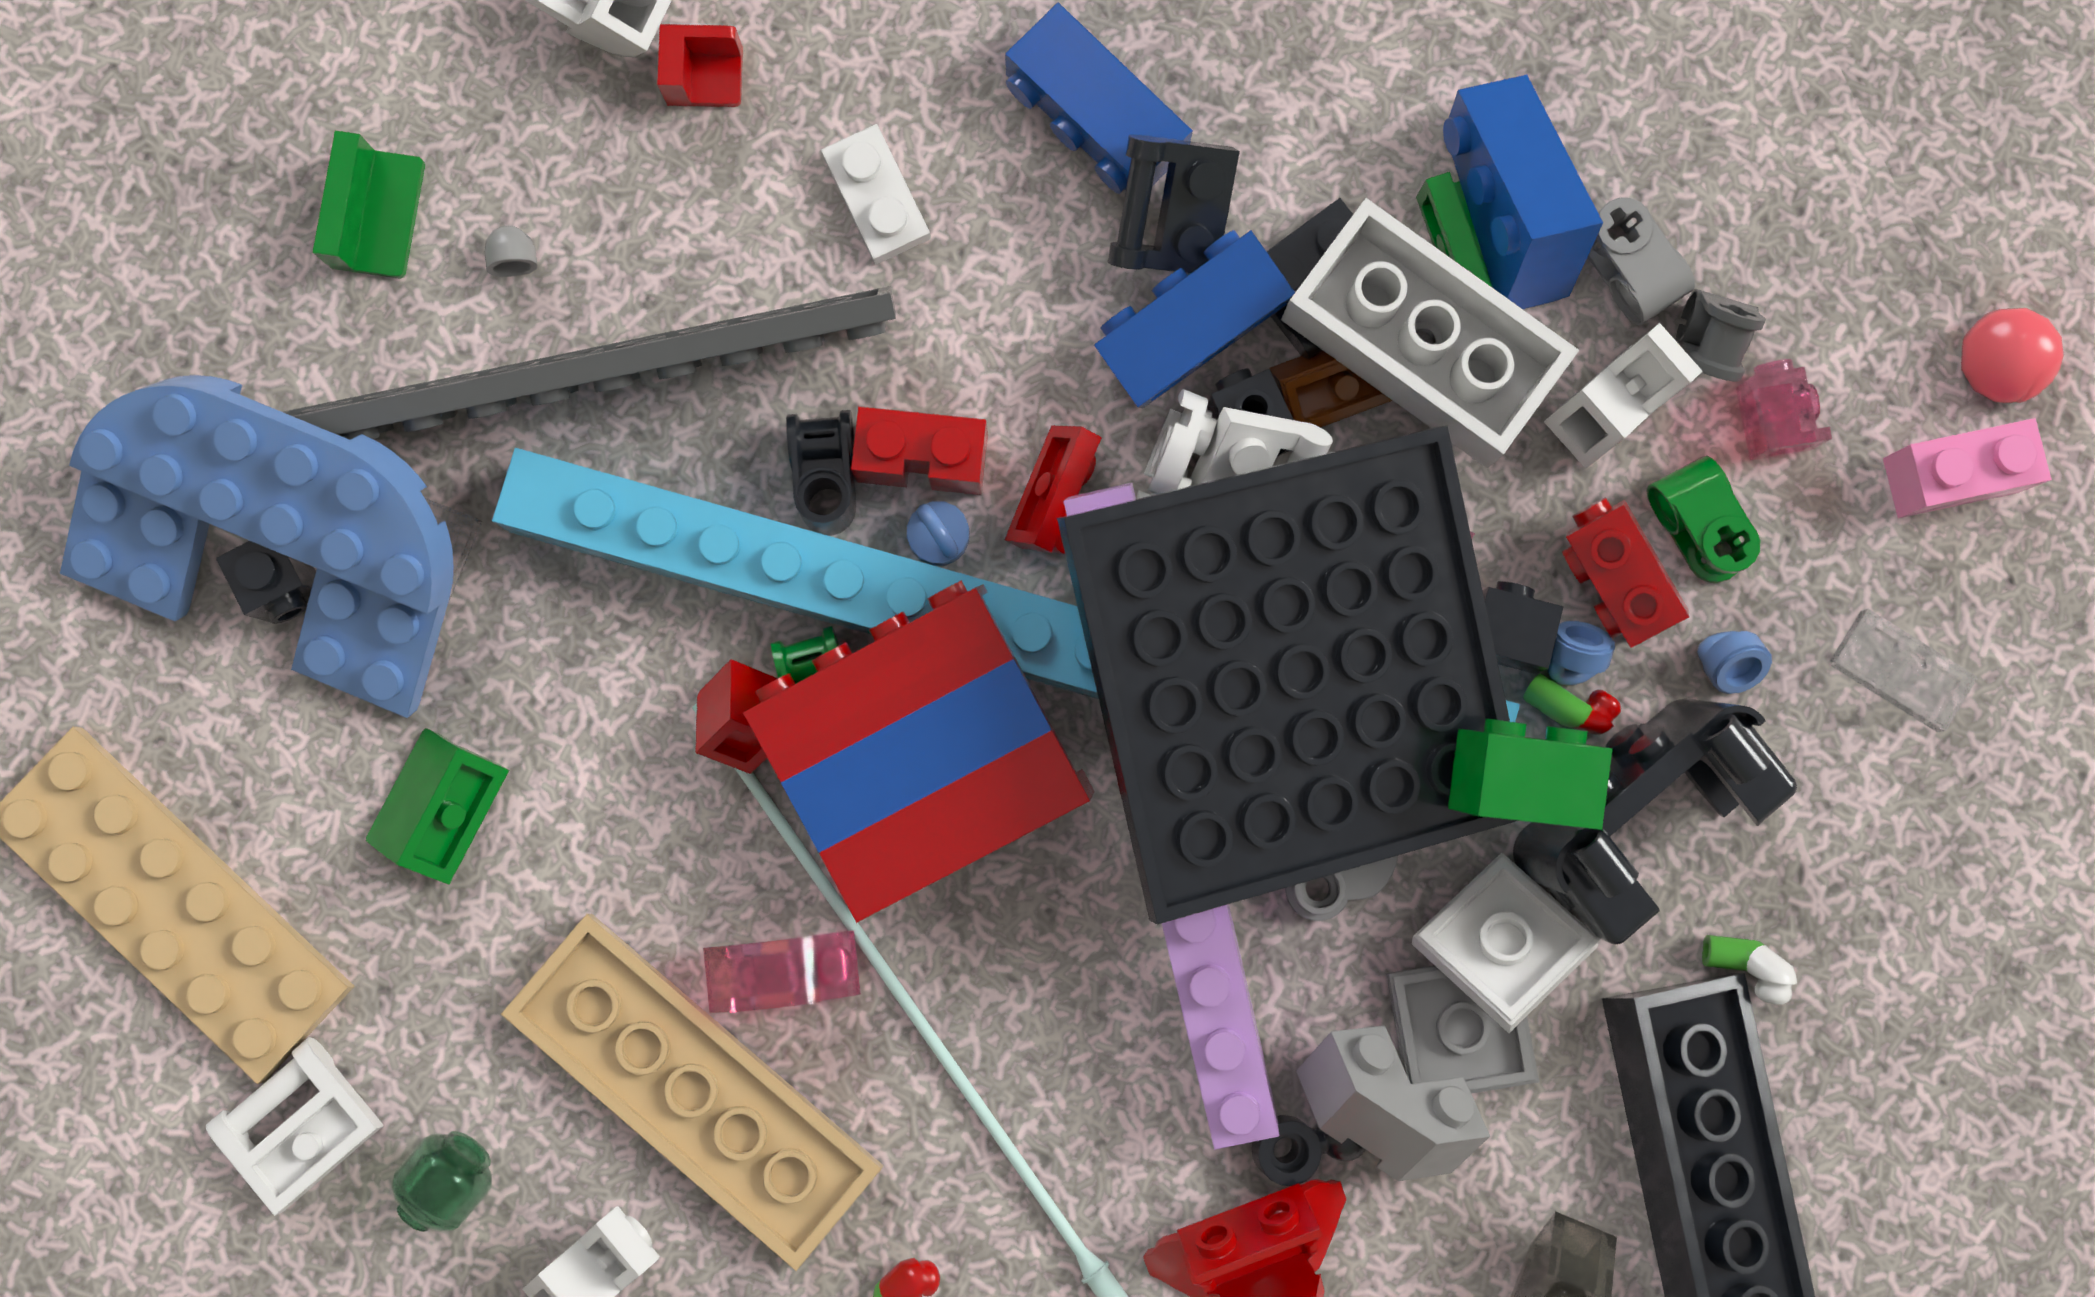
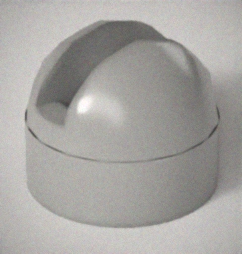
(509, 252)

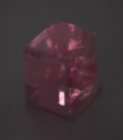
(1780, 411)

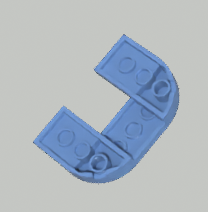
(204, 455)

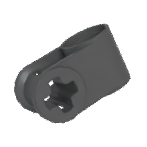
(1718, 333)

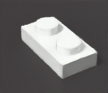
(876, 194)

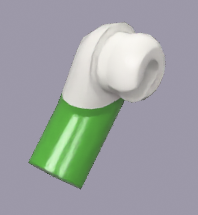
(1773, 972)

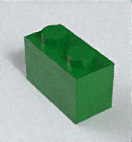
(1528, 777)

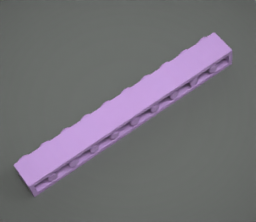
(1213, 990)

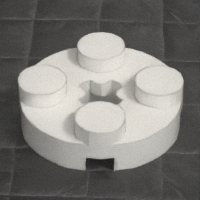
(1176, 442)

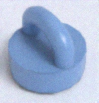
(938, 533)
(1582, 650)
(1734, 660)

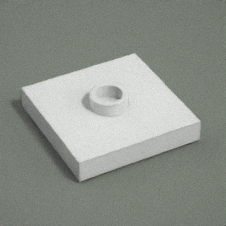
(1505, 942)

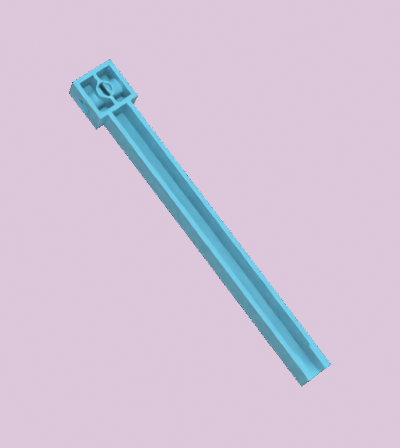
(774, 562)

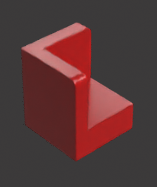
(700, 65)
(720, 722)

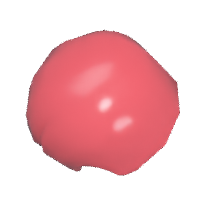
(2011, 355)

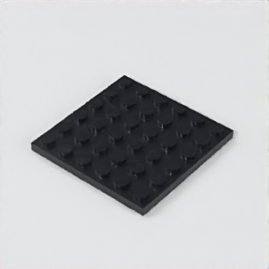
(1287, 667)

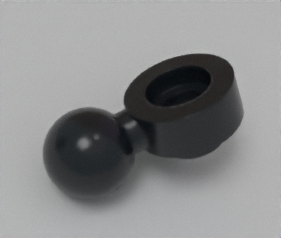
(1304, 1154)

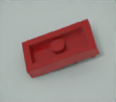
(1059, 473)

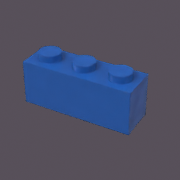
(1088, 95)
(1193, 317)

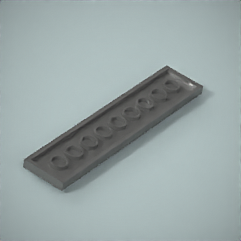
(606, 366)

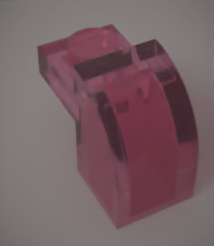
(781, 972)

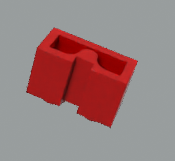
(901, 442)

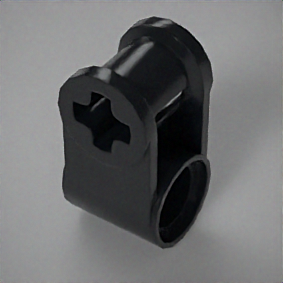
(822, 460)

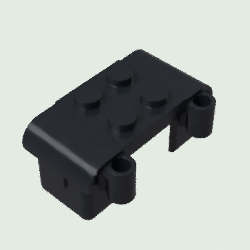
(1688, 736)

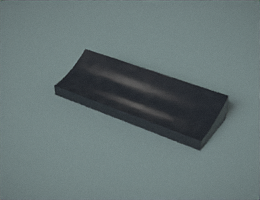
(1707, 1141)

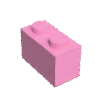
(1966, 468)

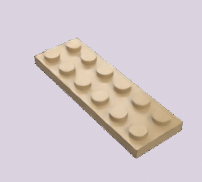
(169, 904)
(692, 1090)

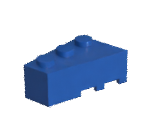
(1520, 191)

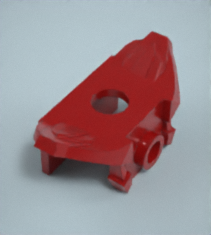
(1255, 1248)

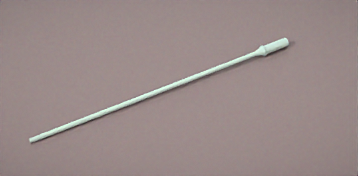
(1093, 1269)

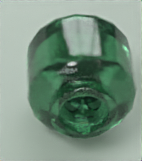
(442, 1182)

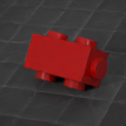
(1625, 572)

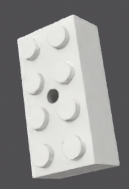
(1486, 355)

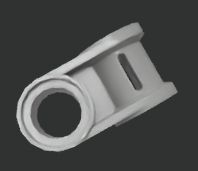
(1642, 265)

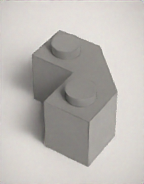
(1366, 1096)

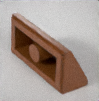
(1324, 390)

